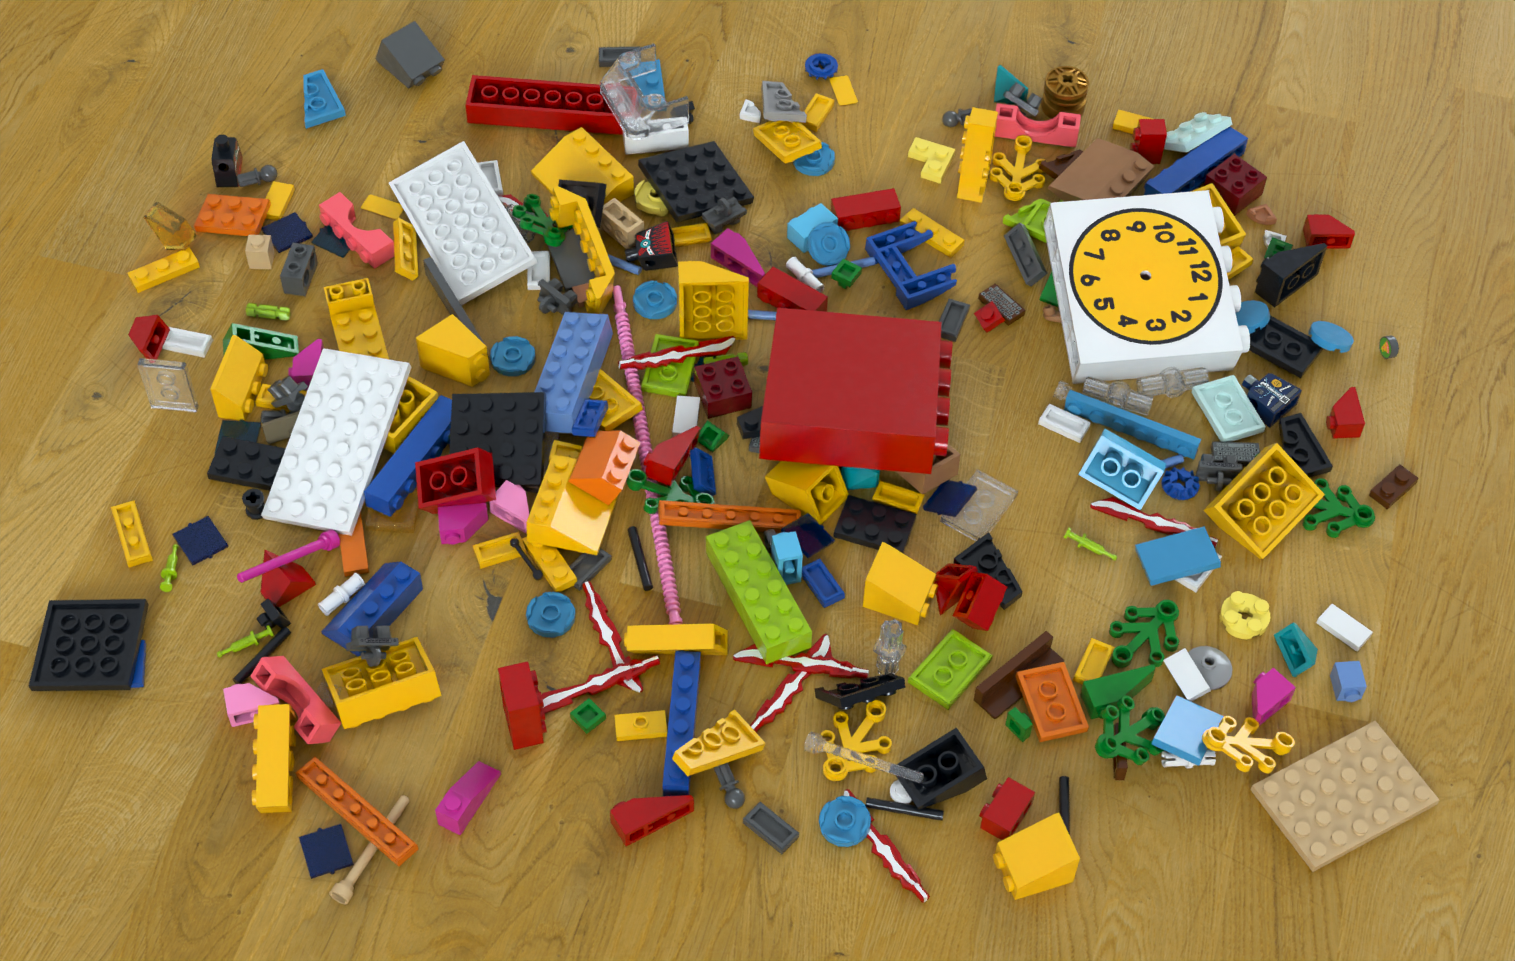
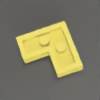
(936, 157)

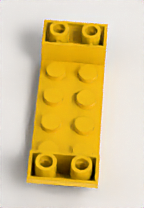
(574, 210)
(355, 318)

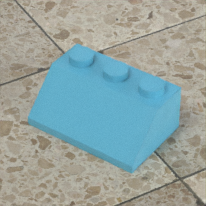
(1122, 469)

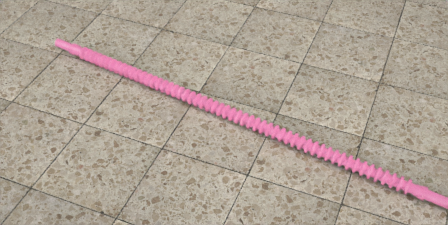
(642, 435)

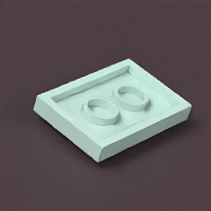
(1196, 131)
(1228, 409)

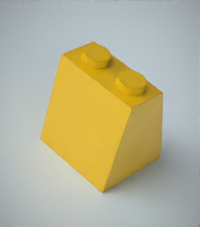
(453, 352)
(808, 487)
(899, 586)
(1037, 858)

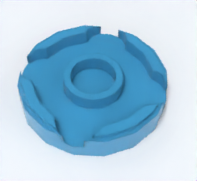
(816, 163)
(828, 243)
(655, 300)
(1253, 315)
(1330, 336)
(512, 356)
(550, 614)
(845, 821)

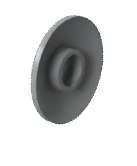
(1219, 672)

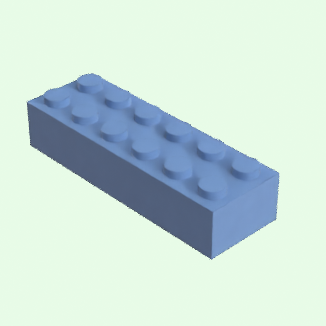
(573, 367)

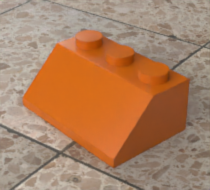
(604, 464)

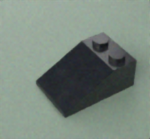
(1288, 272)
(947, 769)

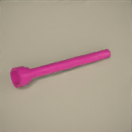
(327, 541)

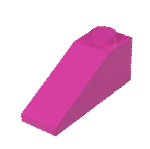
(735, 254)
(466, 797)

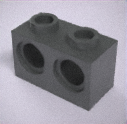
(299, 269)

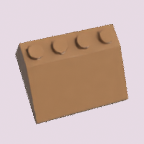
(1102, 173)

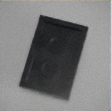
(1284, 347)
(246, 463)
(874, 523)

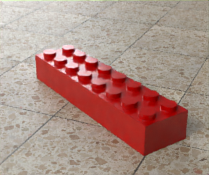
(539, 105)

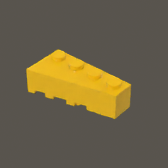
(976, 153)
(274, 758)

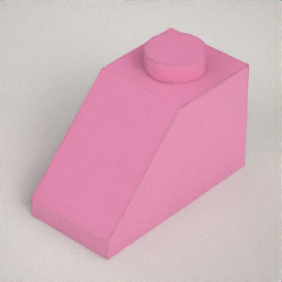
(511, 505)
(243, 702)

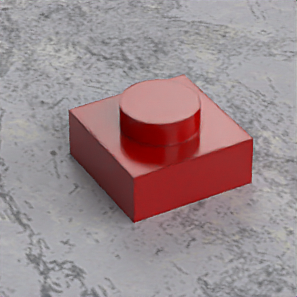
(989, 316)

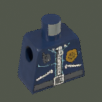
(1271, 397)

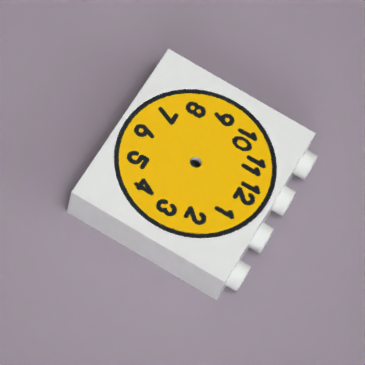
(1144, 285)

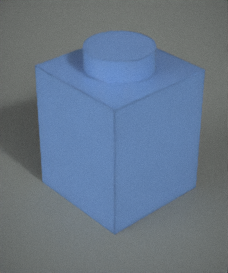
(1348, 681)

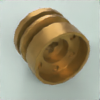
(1064, 91)

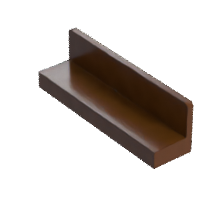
(1001, 688)

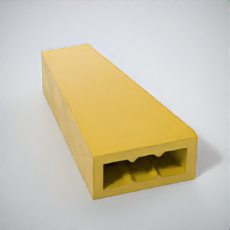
(667, 639)

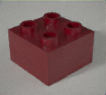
(1237, 183)
(723, 387)

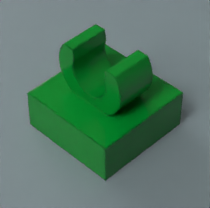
(1277, 246)
(846, 273)

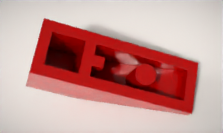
(671, 456)
(646, 815)

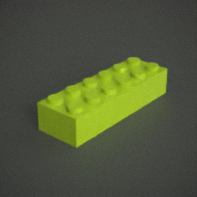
(758, 592)

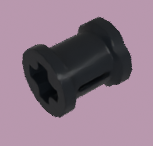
(253, 500)

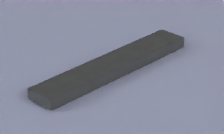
(447, 295)

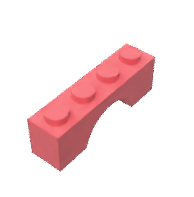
(1060, 130)
(372, 245)
(279, 678)

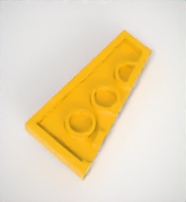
(721, 744)

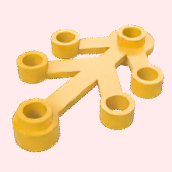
(1014, 189)
(1217, 740)
(855, 742)

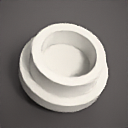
(898, 793)

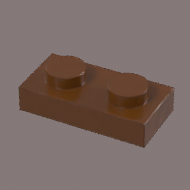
(1393, 486)

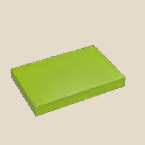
(674, 378)
(950, 669)

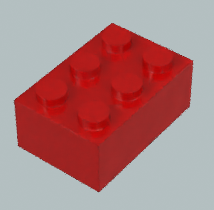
(455, 480)
(522, 705)

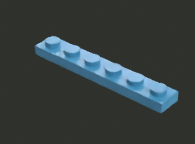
(1132, 424)

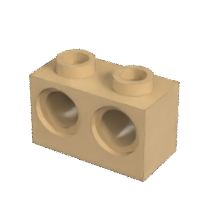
(621, 223)

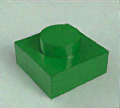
(588, 716)
(1019, 724)

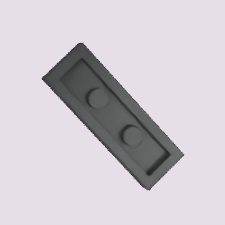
(1025, 254)

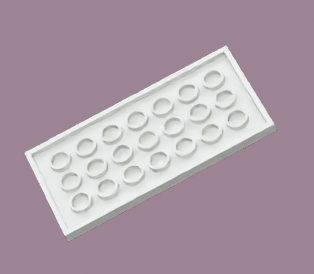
(462, 223)
(336, 441)

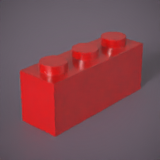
(867, 209)
(787, 292)

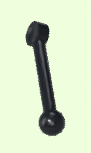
(537, 574)

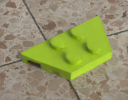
(1032, 217)

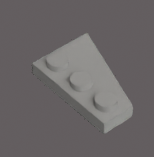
(778, 103)

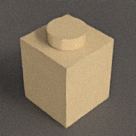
(259, 251)

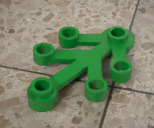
(552, 235)
(637, 480)
(1333, 508)
(1146, 631)
(1109, 745)

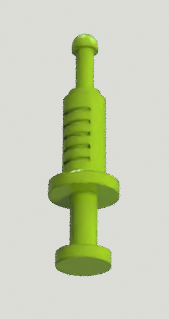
(1087, 543)
(169, 572)
(247, 641)

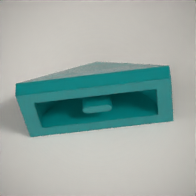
(1004, 82)
(859, 477)
(1296, 649)

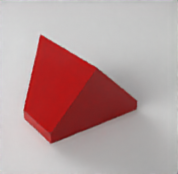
(285, 581)
(951, 584)

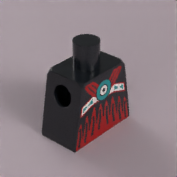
(226, 151)
(654, 248)

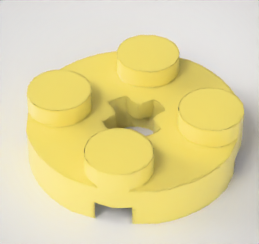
(646, 202)
(1245, 603)

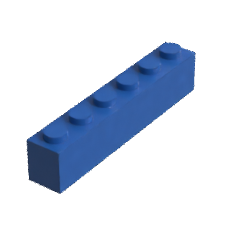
(1191, 170)
(398, 475)
(681, 719)

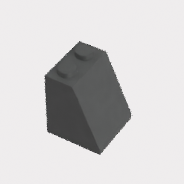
(410, 55)

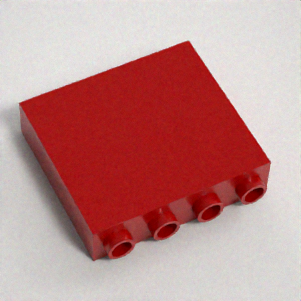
(856, 391)

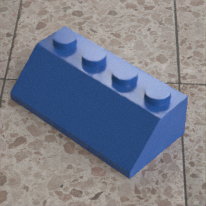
(376, 602)

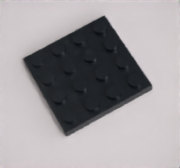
(694, 180)
(507, 427)
(89, 645)

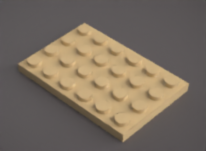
(1344, 795)

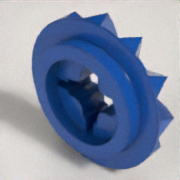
(826, 61)
(1175, 489)

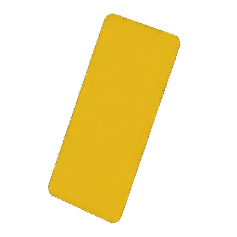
(843, 90)
(382, 206)

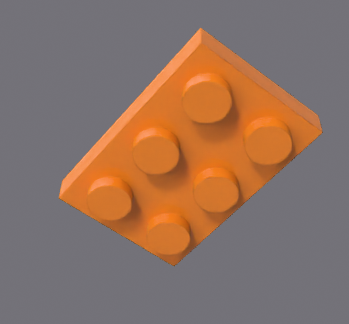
(232, 215)
(1052, 702)

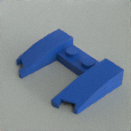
(910, 289)

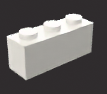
(668, 140)

